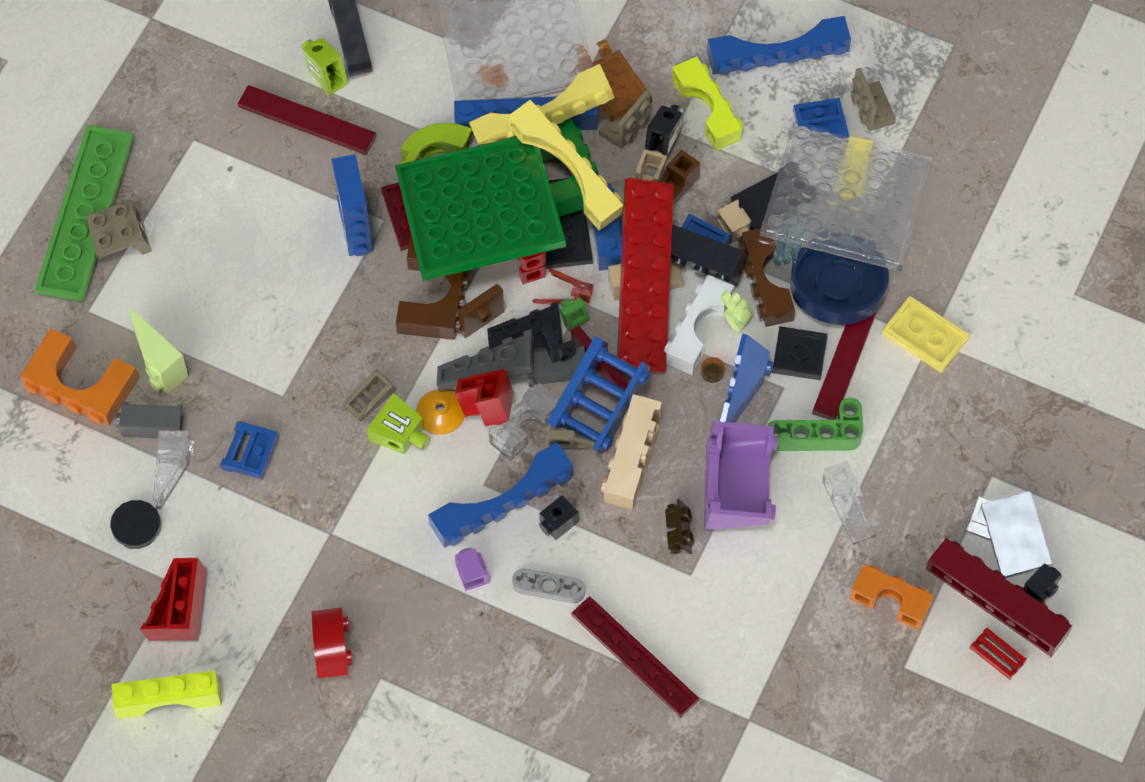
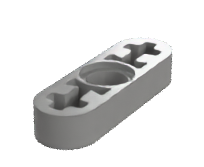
(567, 582)

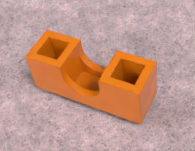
(875, 584)

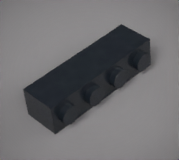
(706, 255)

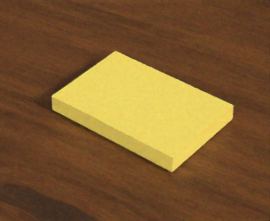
(925, 334)

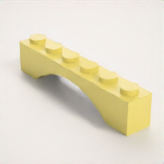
(584, 93)
(535, 129)

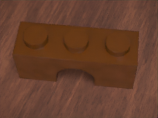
(682, 172)

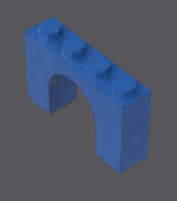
(352, 205)

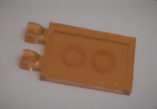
(622, 80)

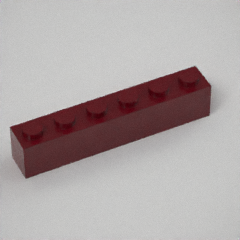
(999, 597)

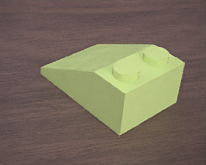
(162, 360)

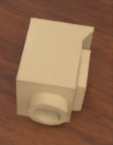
(652, 160)
(734, 220)

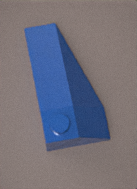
(609, 241)
(749, 374)

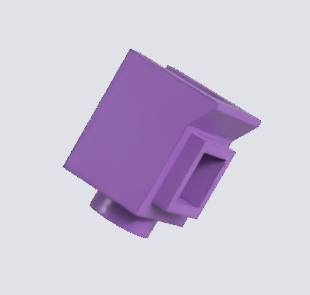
(471, 568)

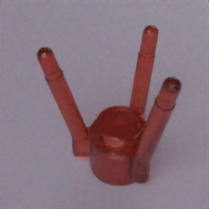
(579, 289)

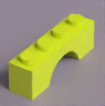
(694, 81)
(190, 689)

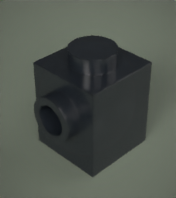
(558, 518)

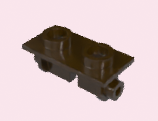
(682, 537)

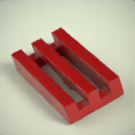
(981, 639)

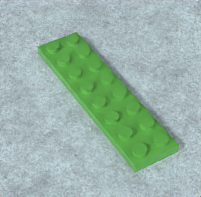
(89, 190)

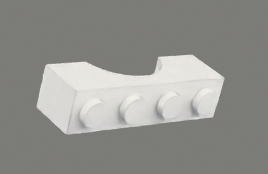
(686, 349)

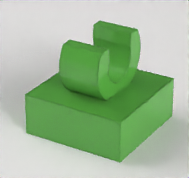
(573, 313)

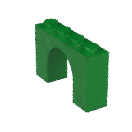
(567, 192)

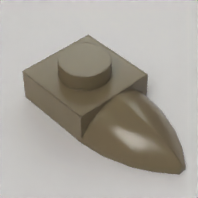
(568, 440)

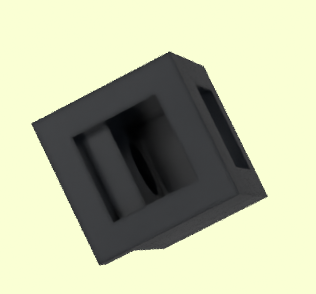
(1043, 583)

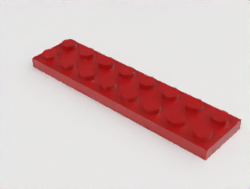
(645, 273)

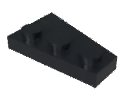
(534, 321)

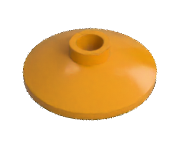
(441, 421)

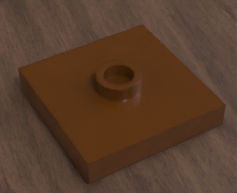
(481, 310)

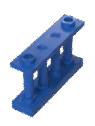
(586, 374)

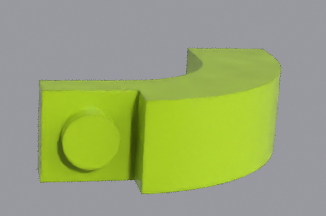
(436, 139)

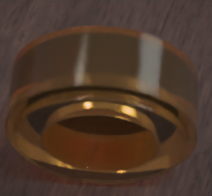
(712, 369)

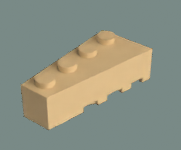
(632, 452)

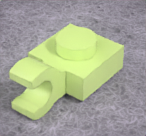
(737, 310)

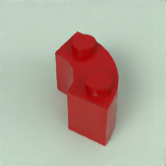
(330, 642)

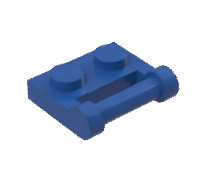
(256, 452)

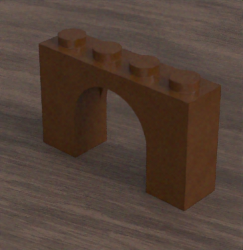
(436, 318)

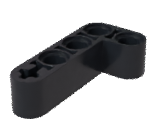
(351, 36)

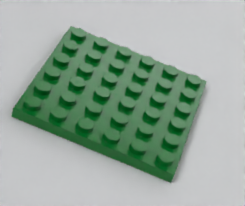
(479, 207)

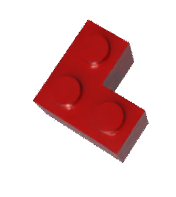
(486, 396)

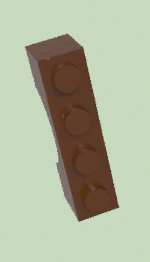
(774, 302)

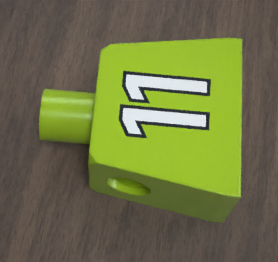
(320, 55)
(397, 427)

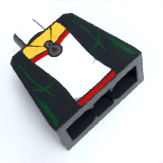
(666, 123)

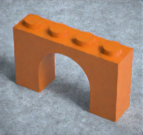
(97, 402)

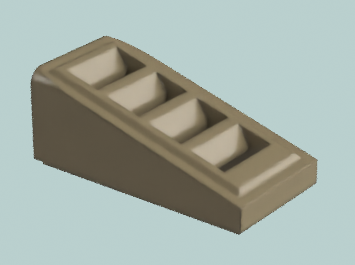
(369, 384)

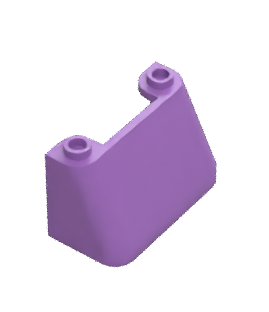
(738, 476)

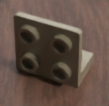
(872, 102)
(625, 128)
(118, 229)

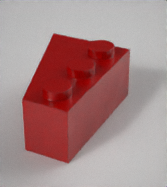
(179, 603)

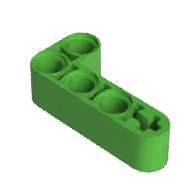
(814, 429)

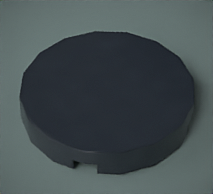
(135, 524)

